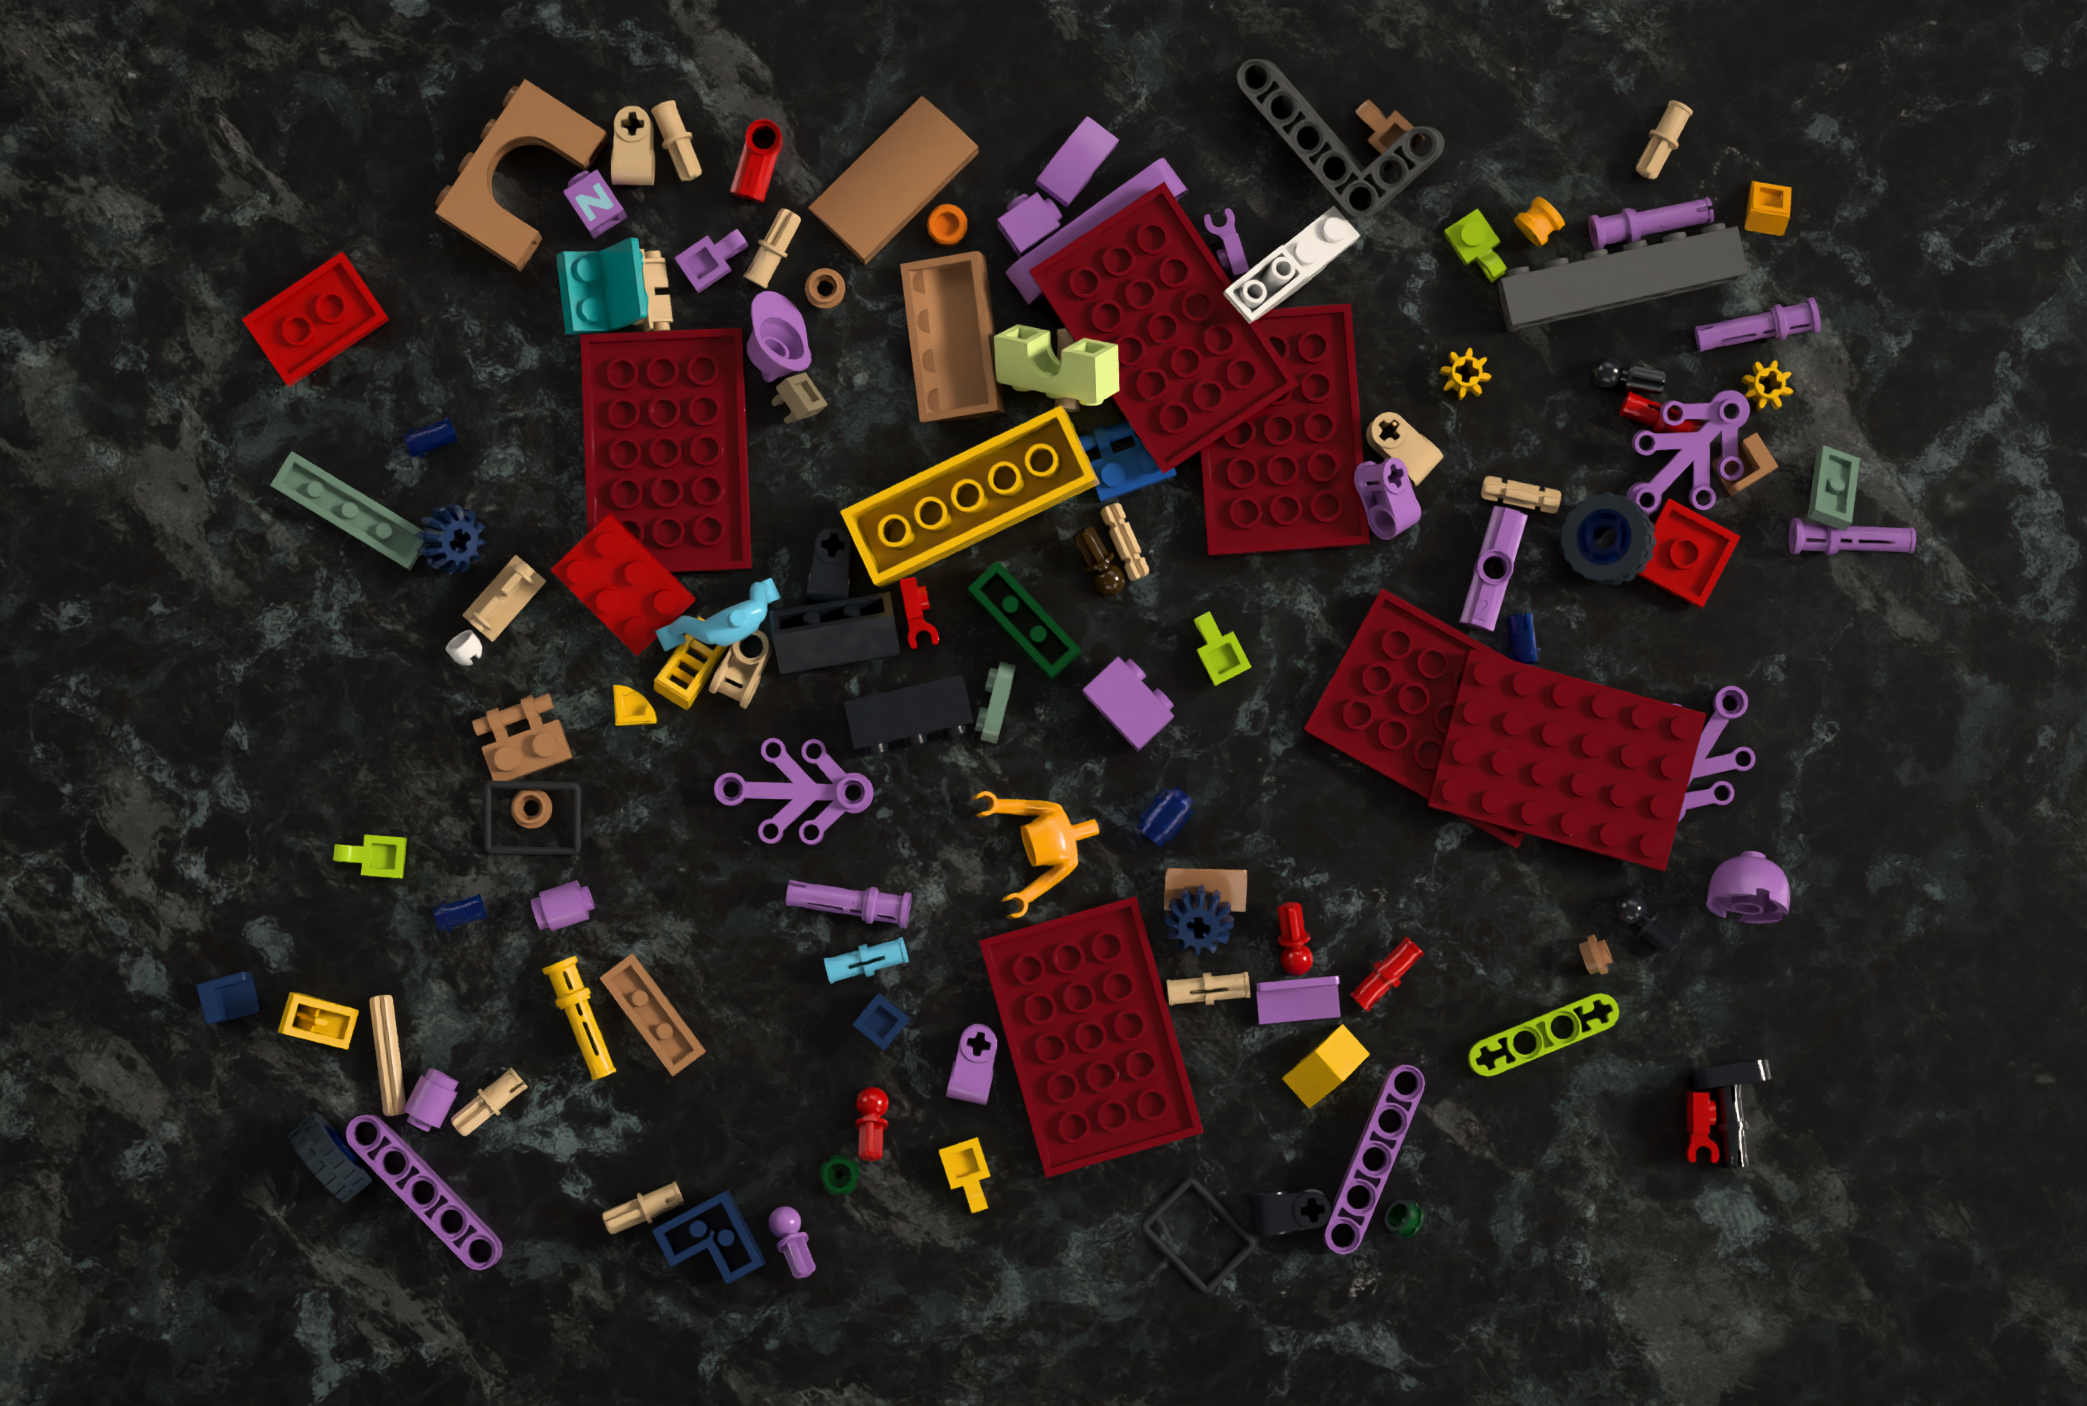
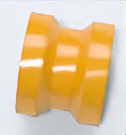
(1539, 221)

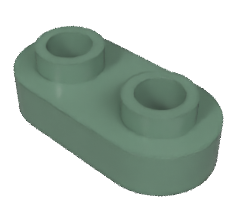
(991, 718)

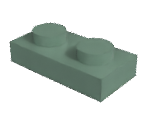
(1833, 488)

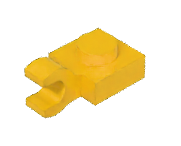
(965, 1167)

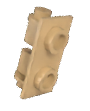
(659, 307)
(504, 598)

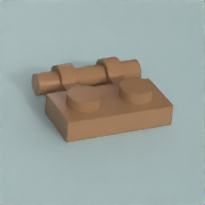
(527, 751)

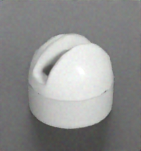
(464, 647)

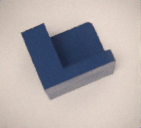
(228, 998)
(881, 1021)

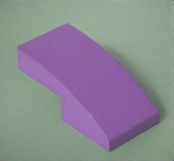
(1076, 161)

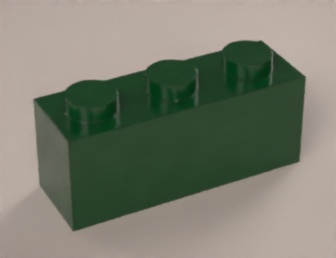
(1024, 621)

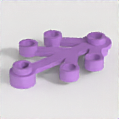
(1694, 447)
(1720, 763)
(800, 792)

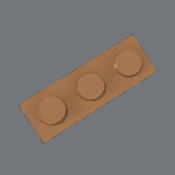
(652, 1014)

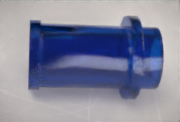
(430, 437)
(1523, 638)
(459, 912)

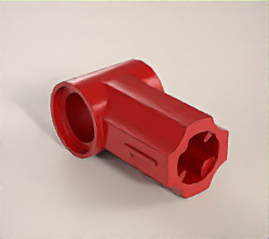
(756, 164)

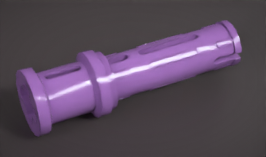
(1631, 225)
(1777, 322)
(1830, 540)
(869, 905)

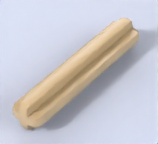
(387, 1055)

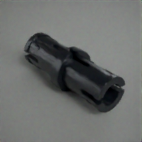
(1732, 1126)

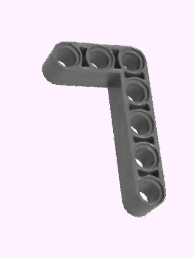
(1331, 146)

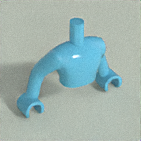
(727, 625)

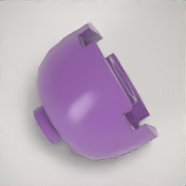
(1749, 887)

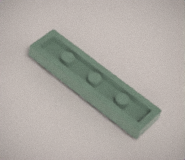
(348, 509)

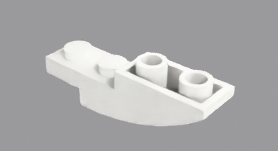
(1291, 265)

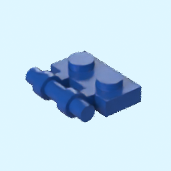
(1124, 470)

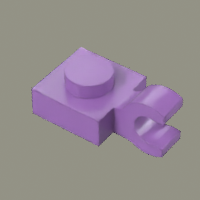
(1231, 254)
(706, 262)

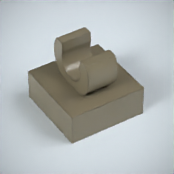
(800, 397)

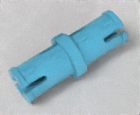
(866, 960)

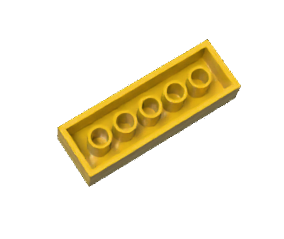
(970, 497)

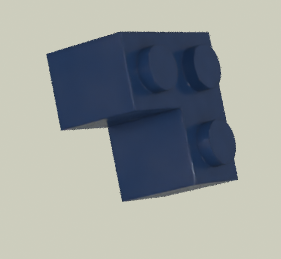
(713, 1226)

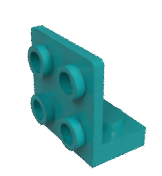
(602, 288)

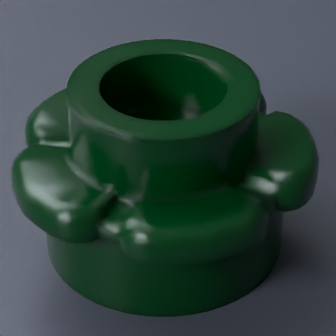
(831, 1182)
(1404, 1218)

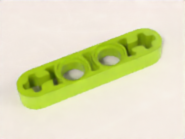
(1544, 1038)

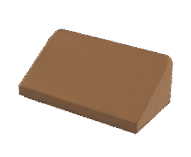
(1230, 883)

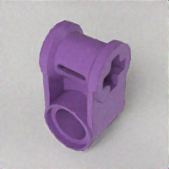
(1389, 499)
(973, 1072)

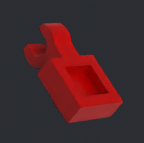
(915, 601)
(1700, 1115)

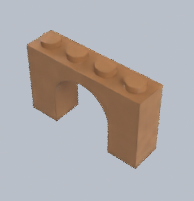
(528, 119)

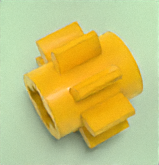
(1455, 379)
(1777, 381)

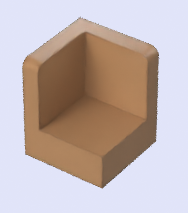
(1756, 462)

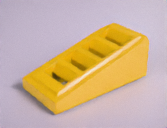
(672, 691)

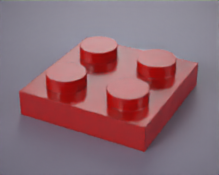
(1688, 553)

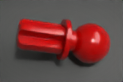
(1296, 957)
(872, 1105)

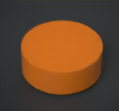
(947, 225)

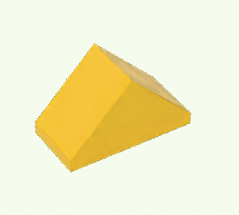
(318, 1020)
(1326, 1066)

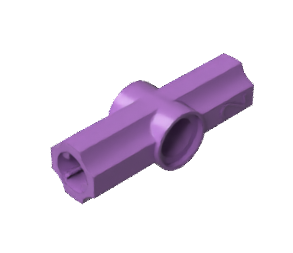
(1501, 544)

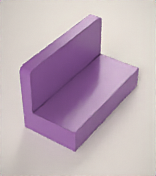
(1297, 1000)

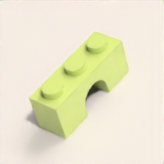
(1028, 363)

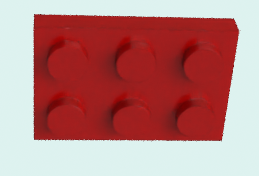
(315, 319)
(623, 583)

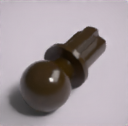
(1108, 578)

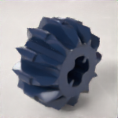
(450, 538)
(1214, 915)

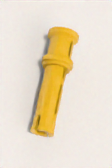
(599, 1064)

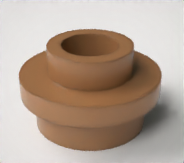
(825, 276)
(519, 803)
(1596, 955)

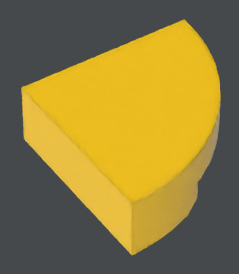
(632, 707)

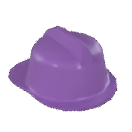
(777, 337)

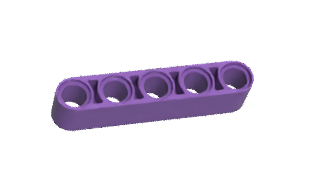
(1120, 198)
(1388, 1143)
(404, 1186)

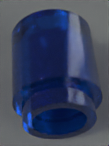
(1166, 815)

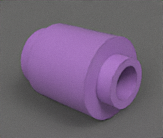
(562, 906)
(431, 1099)

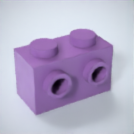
(1129, 703)

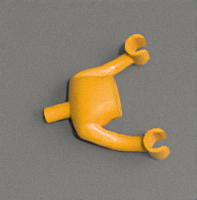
(1047, 841)

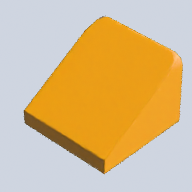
(1768, 208)

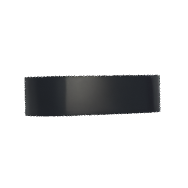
(1731, 1074)

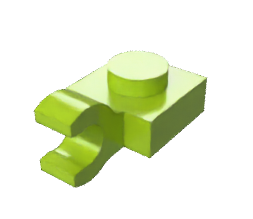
(1474, 240)
(1222, 655)
(379, 856)

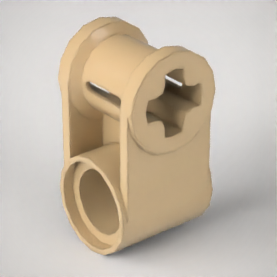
(633, 155)
(1406, 444)
(741, 670)

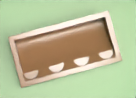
(894, 179)
(952, 337)

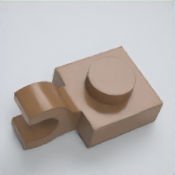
(1386, 130)

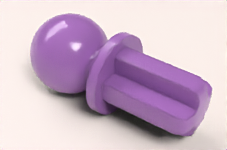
(785, 1224)

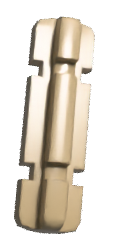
(1521, 494)
(1124, 541)

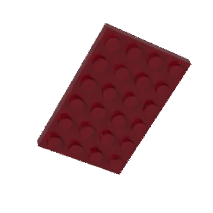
(1183, 348)
(670, 443)
(1292, 466)
(1397, 697)
(1566, 760)
(1091, 1036)

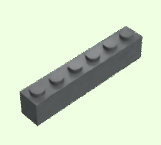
(1622, 278)

